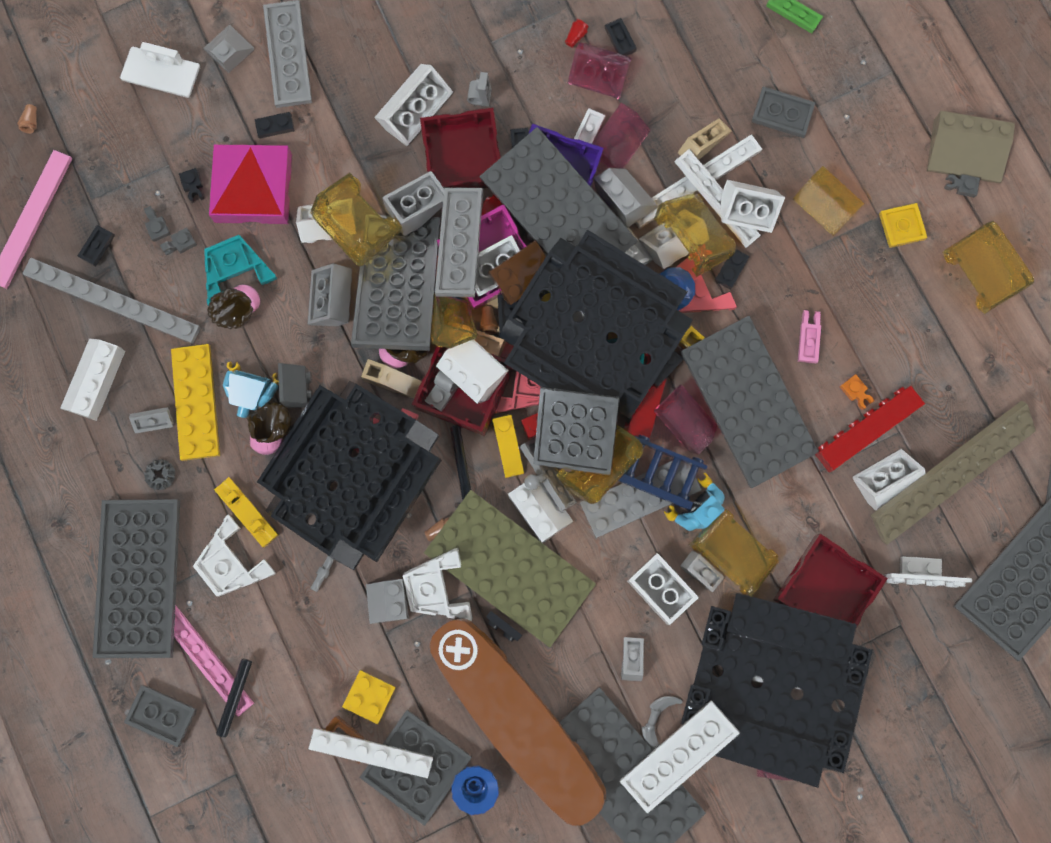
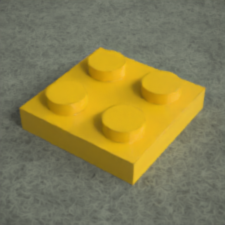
(903, 225)
(369, 697)

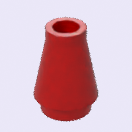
(576, 33)

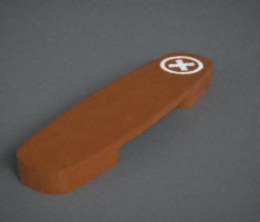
(518, 722)

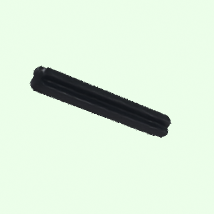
(460, 458)
(233, 698)

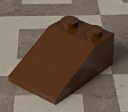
(517, 271)

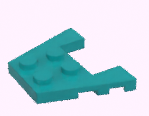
(230, 260)

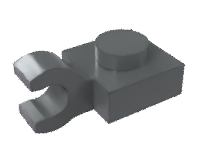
(156, 226)
(181, 241)

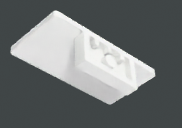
(160, 70)
(922, 570)

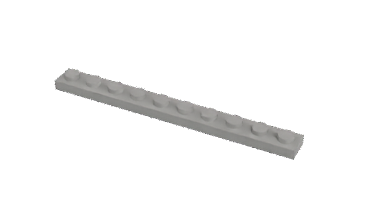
(111, 300)

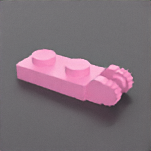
(809, 338)

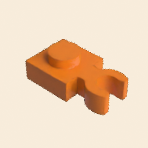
(855, 389)

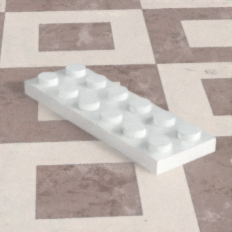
(679, 756)

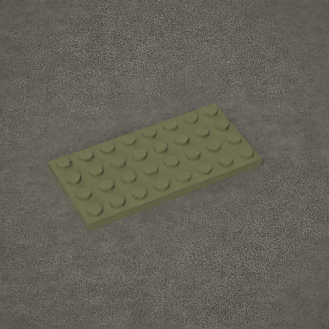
(512, 568)

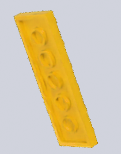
(195, 402)

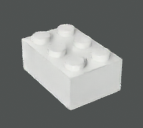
(662, 589)

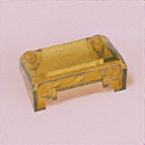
(352, 220)
(697, 231)
(990, 266)
(594, 486)
(735, 553)

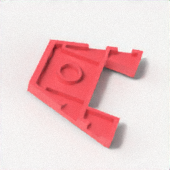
(702, 300)
(525, 392)

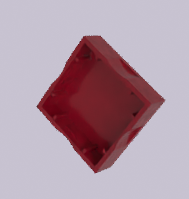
(460, 147)
(461, 408)
(830, 583)

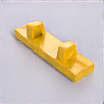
(246, 512)

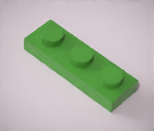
(796, 13)

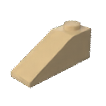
(706, 139)

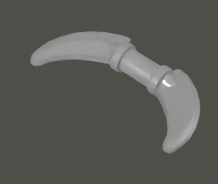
(656, 708)

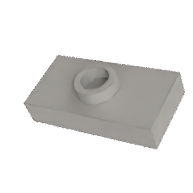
(151, 420)

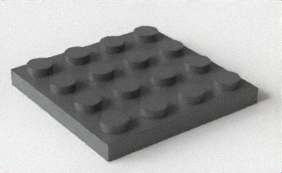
(576, 430)
(410, 792)

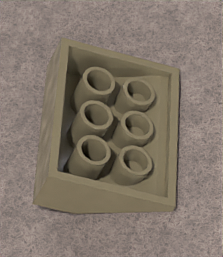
(970, 146)

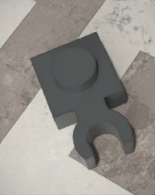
(965, 185)

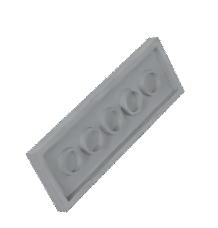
(287, 54)
(459, 242)
(627, 504)

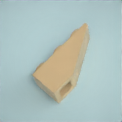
(390, 379)

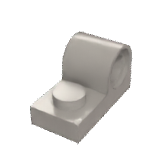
(480, 90)
(442, 391)
(702, 570)
(632, 659)

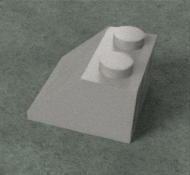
(387, 601)

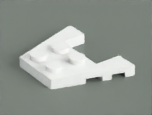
(222, 568)
(427, 588)

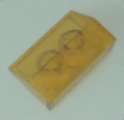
(828, 200)
(451, 322)

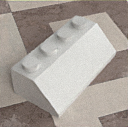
(417, 98)
(93, 379)

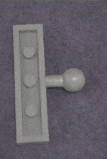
(548, 477)

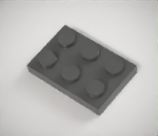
(783, 112)
(160, 715)

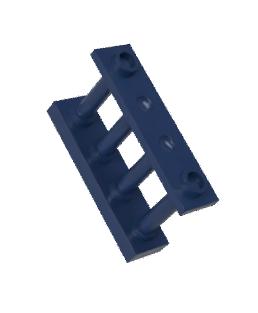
(664, 491)

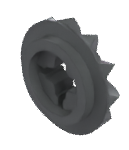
(168, 473)

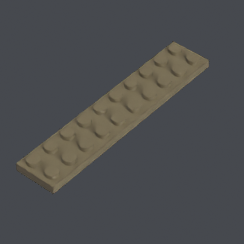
(953, 472)

